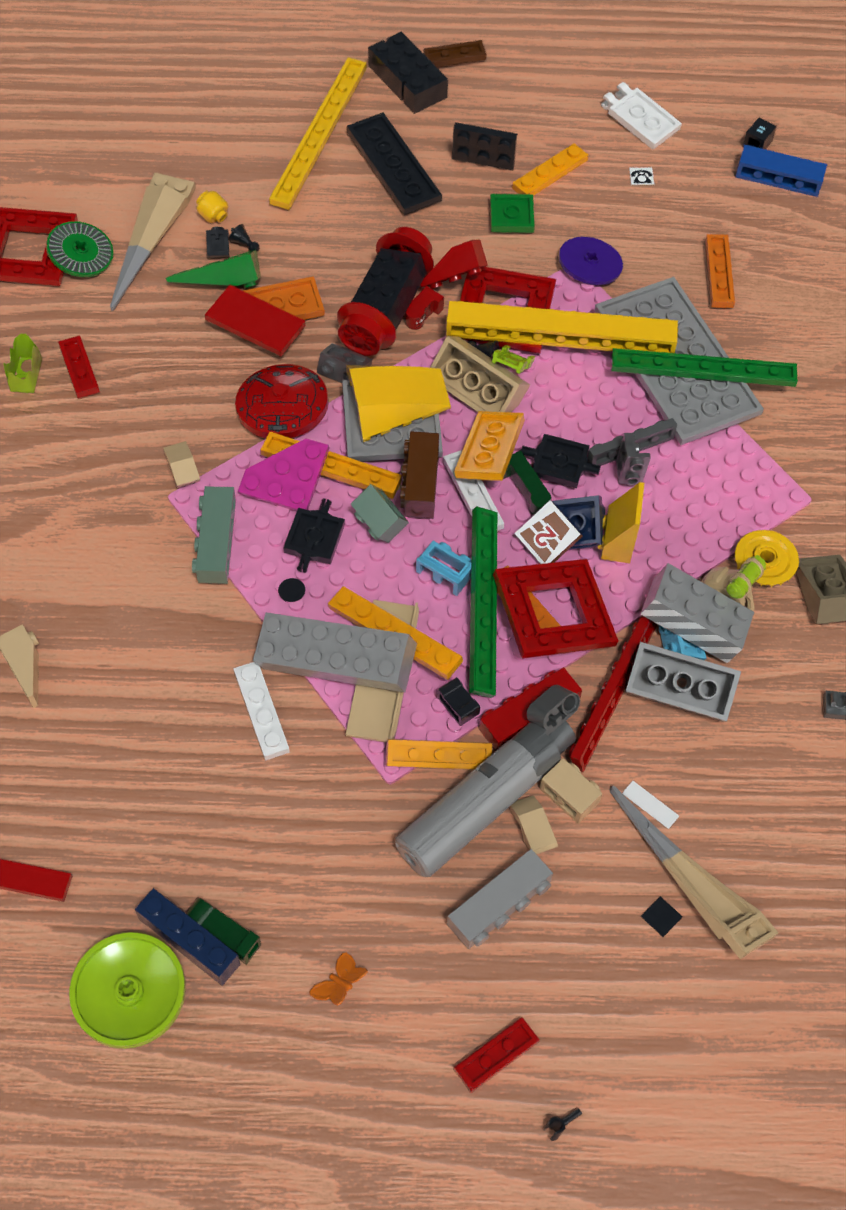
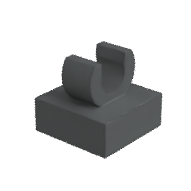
(834, 705)

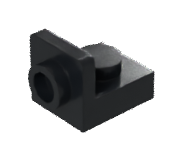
(217, 242)

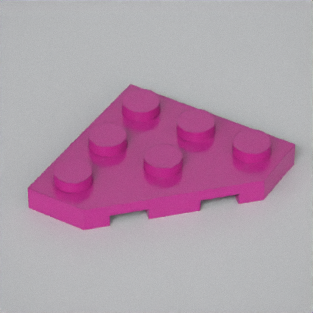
(287, 476)

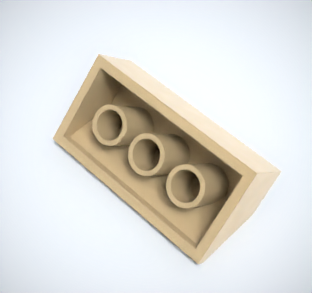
(476, 379)

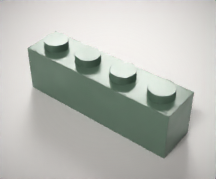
(215, 535)

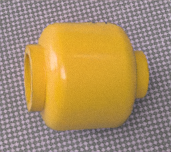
(212, 207)

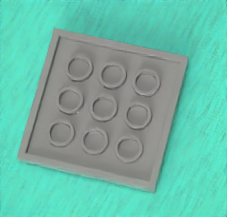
(386, 446)

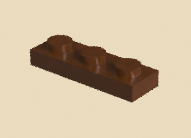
(456, 53)

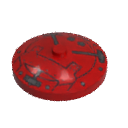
(282, 401)

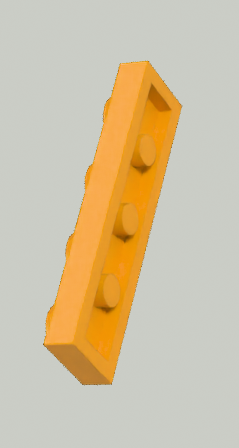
(550, 170)
(436, 753)

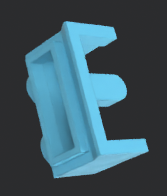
(440, 570)

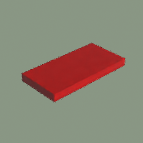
(255, 320)

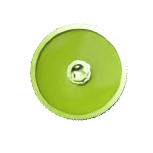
(127, 990)

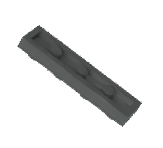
(645, 437)

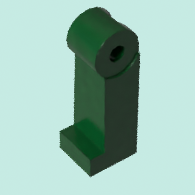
(527, 482)
(226, 930)

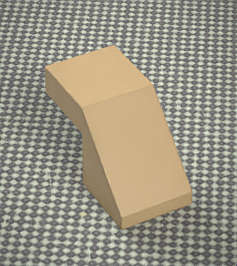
(181, 464)
(534, 824)

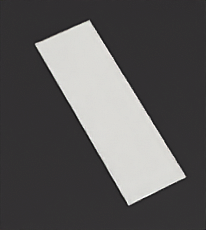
(650, 804)

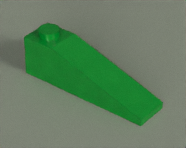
(234, 271)

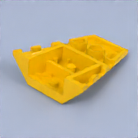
(395, 396)

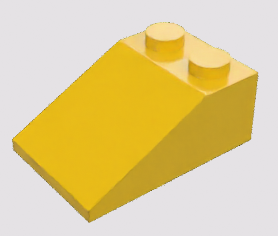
(622, 525)

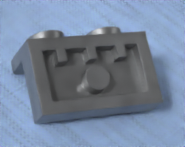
(334, 360)
(630, 463)

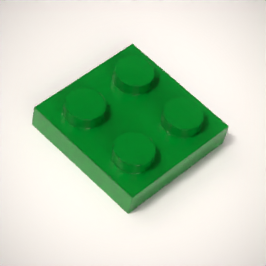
(512, 213)

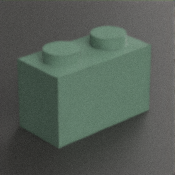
(379, 514)

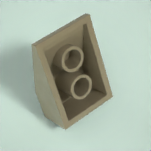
(824, 587)

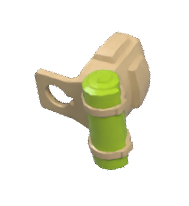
(737, 582)

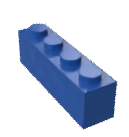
(781, 170)

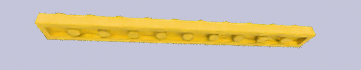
(317, 134)

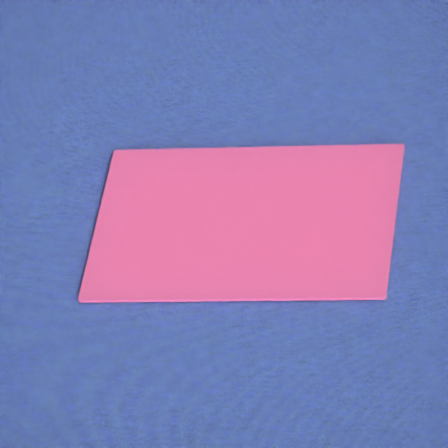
(692, 516)

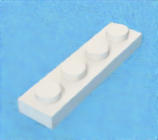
(471, 490)
(261, 711)

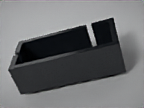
(408, 72)

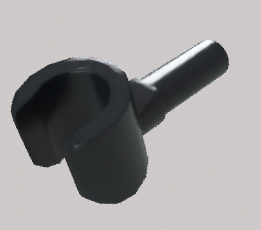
(558, 1124)

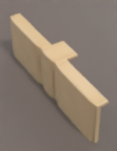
(377, 710)

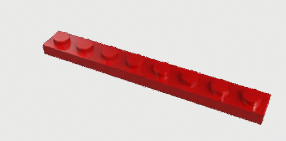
(610, 694)

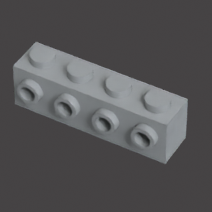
(500, 899)

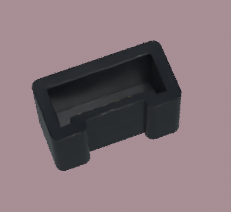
(458, 701)

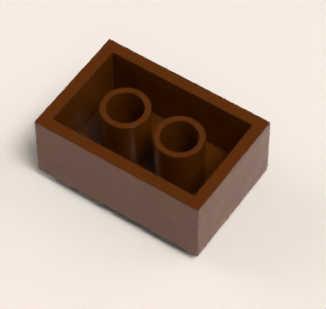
(420, 474)

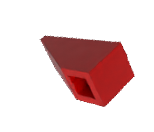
(459, 260)

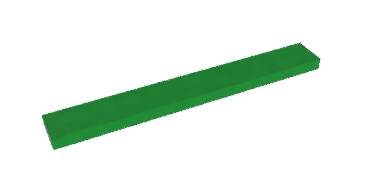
(704, 367)
(483, 603)

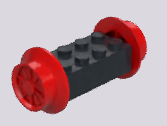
(385, 292)

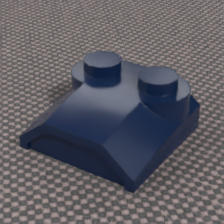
(587, 518)

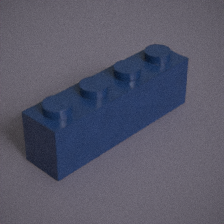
(187, 937)

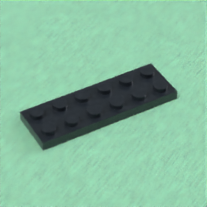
(394, 163)

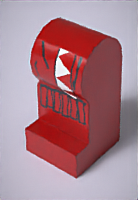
(422, 307)

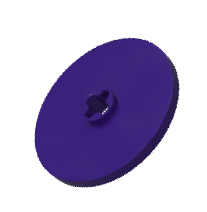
(590, 260)

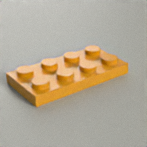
(489, 445)

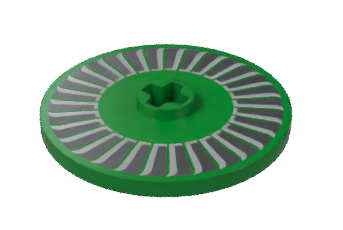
(67, 237)

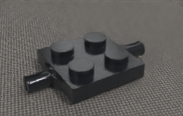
(560, 460)
(314, 535)

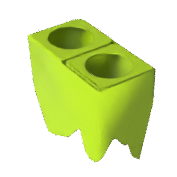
(26, 349)

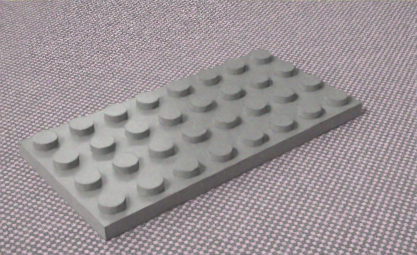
(694, 404)

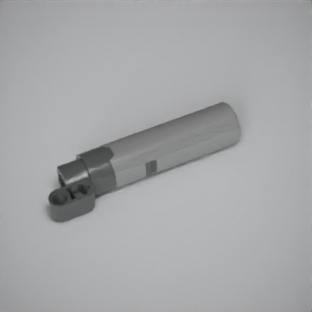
(492, 785)

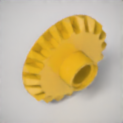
(774, 549)

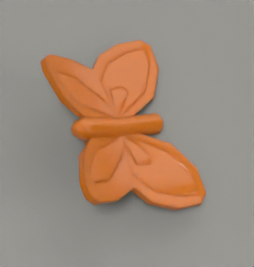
(338, 987)

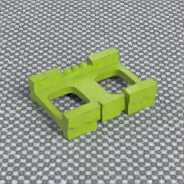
(512, 360)

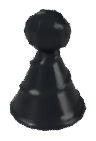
(240, 236)
(486, 348)

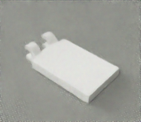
(641, 115)

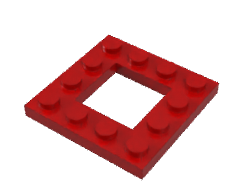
(35, 221)
(536, 288)
(533, 641)

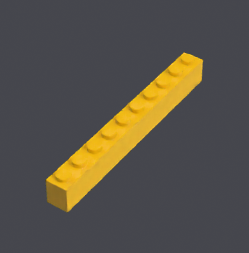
(560, 327)

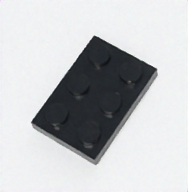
(484, 146)

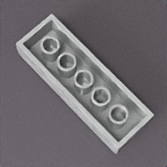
(335, 652)

